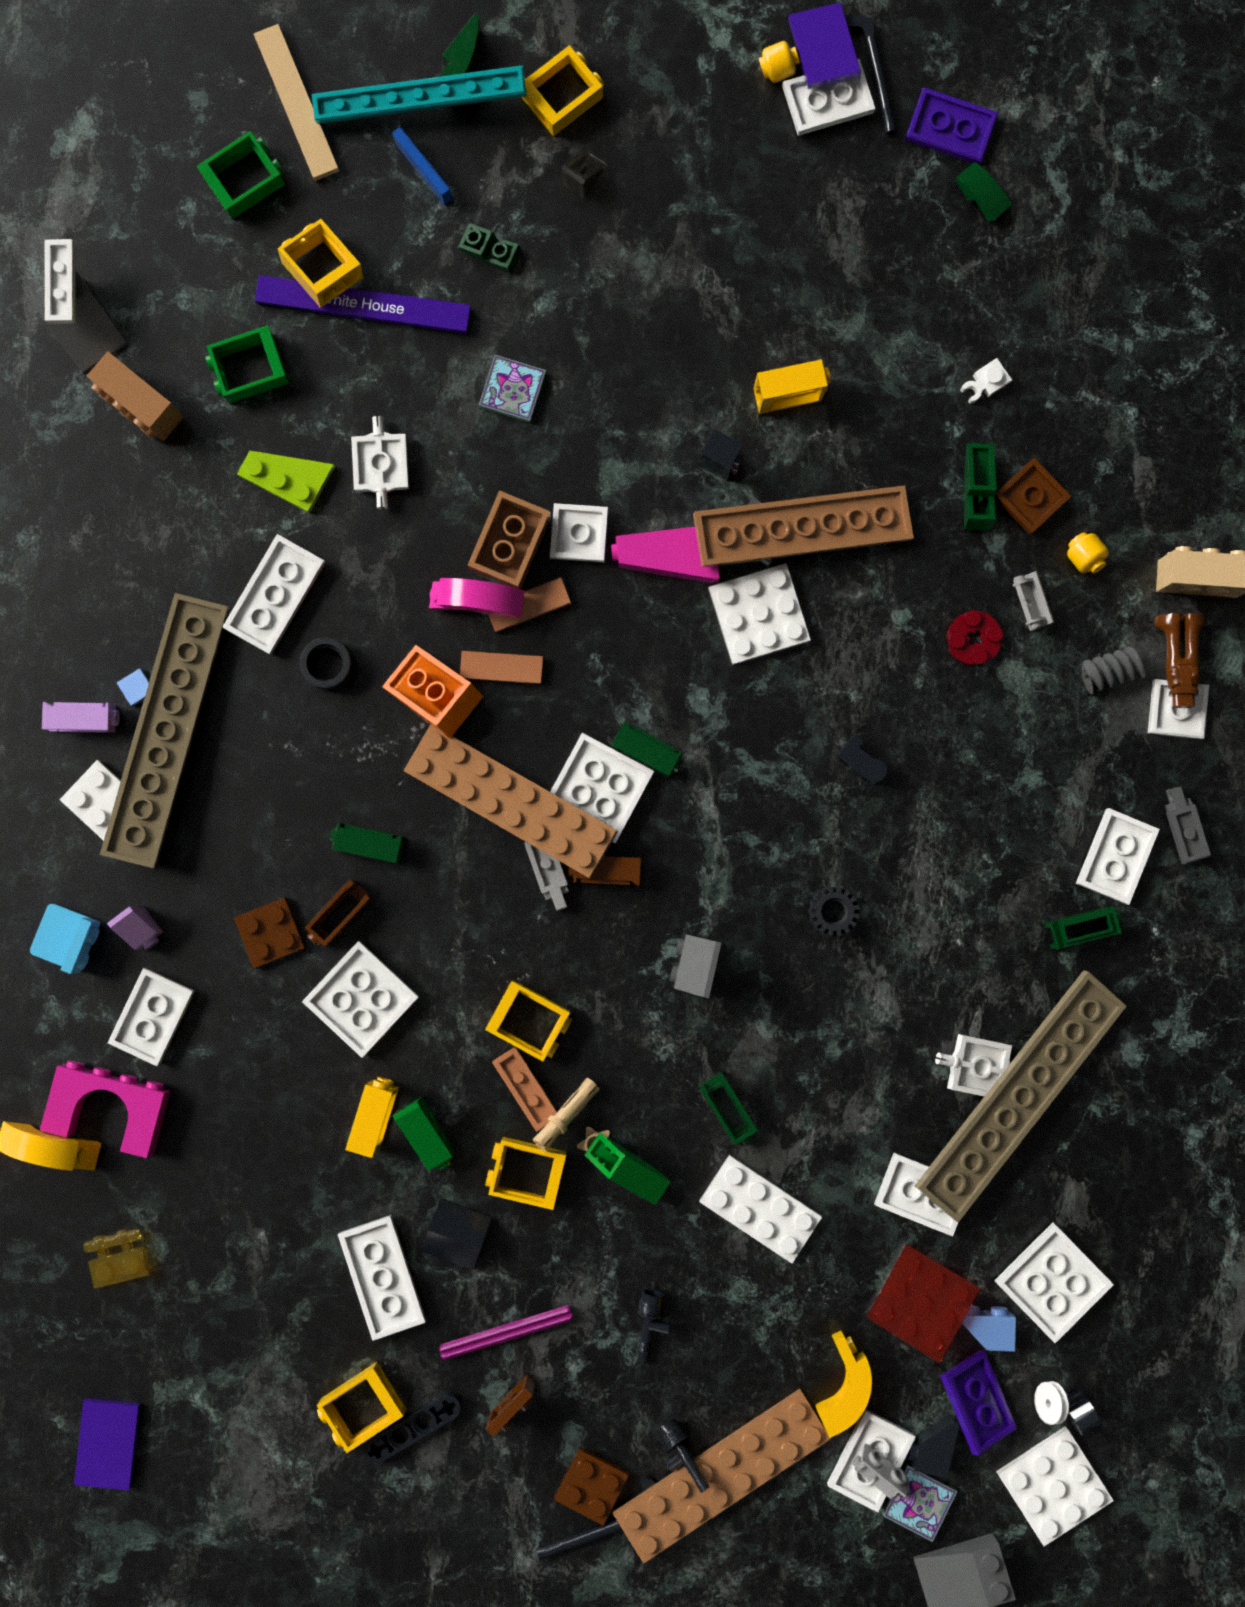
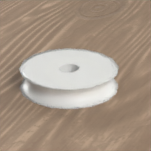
(1051, 1403)

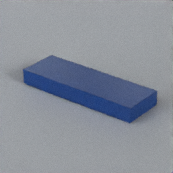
(422, 166)

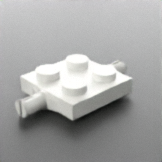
(380, 462)
(975, 1064)

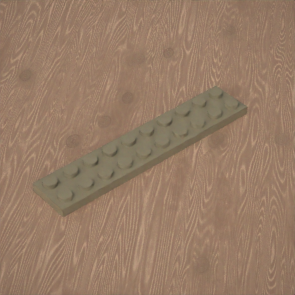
(164, 731)
(1020, 1096)

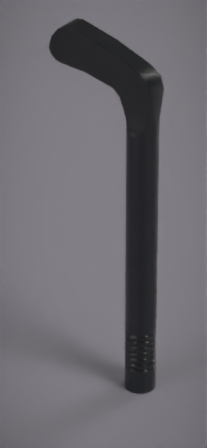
(866, 25)
(589, 1535)

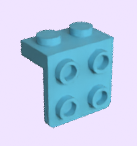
(65, 938)

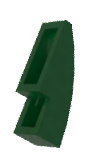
(463, 51)
(979, 487)

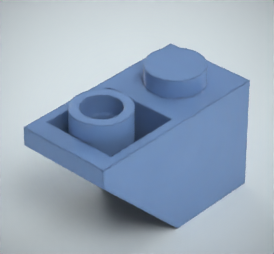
(992, 1328)

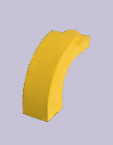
(47, 1150)
(851, 1400)

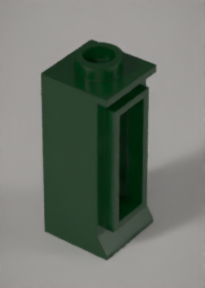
(647, 750)
(367, 843)
(1057, 927)
(743, 1133)

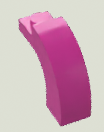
(476, 596)

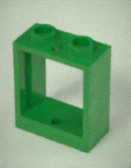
(230, 155)
(240, 343)

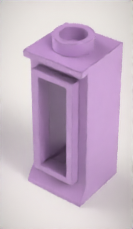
(80, 717)

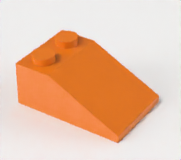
(433, 691)

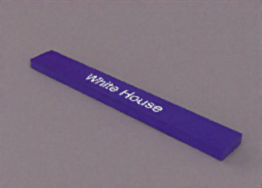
(367, 305)

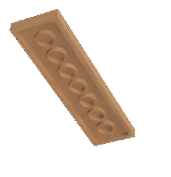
(802, 526)
(511, 801)
(732, 1471)

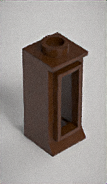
(612, 871)
(317, 933)

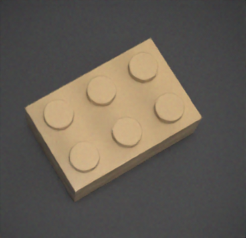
(1202, 572)

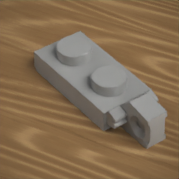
(548, 875)

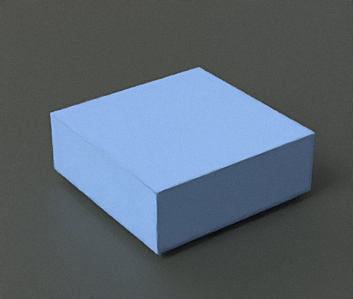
(134, 687)

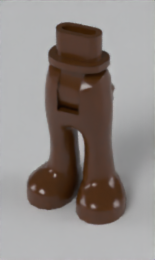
(1182, 672)

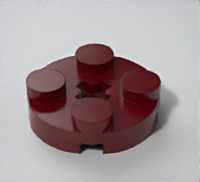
(989, 633)

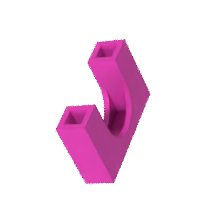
(144, 1104)

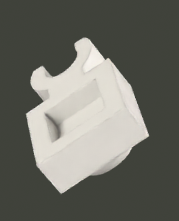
(988, 379)

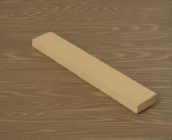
(296, 102)

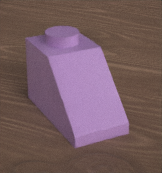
(136, 927)

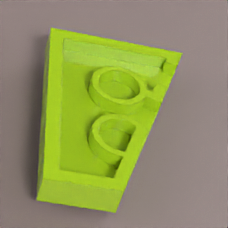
(287, 477)

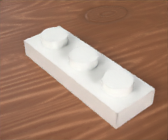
(60, 281)

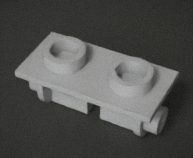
(1033, 600)
(891, 1479)

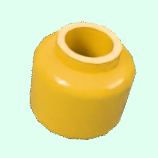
(779, 61)
(1087, 553)

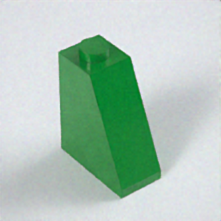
(424, 1134)
(627, 1169)

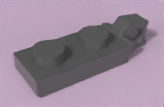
(1186, 827)

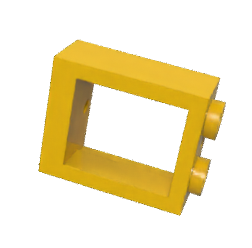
(558, 121)
(334, 282)
(791, 386)
(505, 1005)
(372, 1117)
(493, 1176)
(385, 1393)

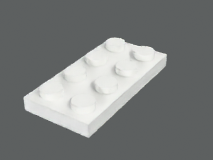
(274, 594)
(760, 1209)
(382, 1277)

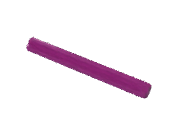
(506, 1332)

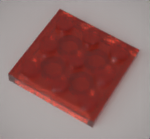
(923, 1303)

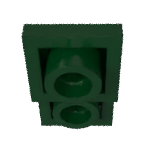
(982, 188)
(489, 248)

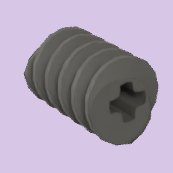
(1112, 667)

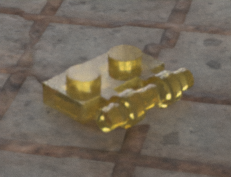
(120, 1266)

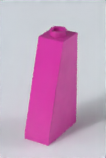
(664, 553)

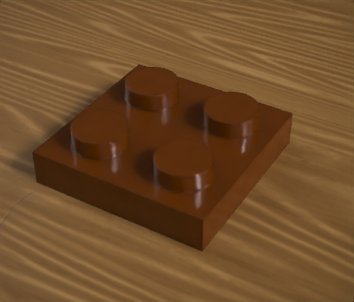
(1032, 496)
(269, 932)
(517, 1399)
(591, 1486)

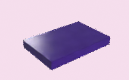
(824, 46)
(951, 126)
(978, 1402)
(107, 1444)

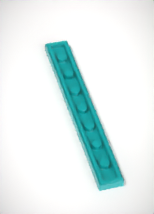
(419, 94)

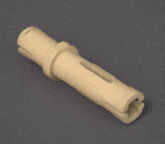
(571, 1108)

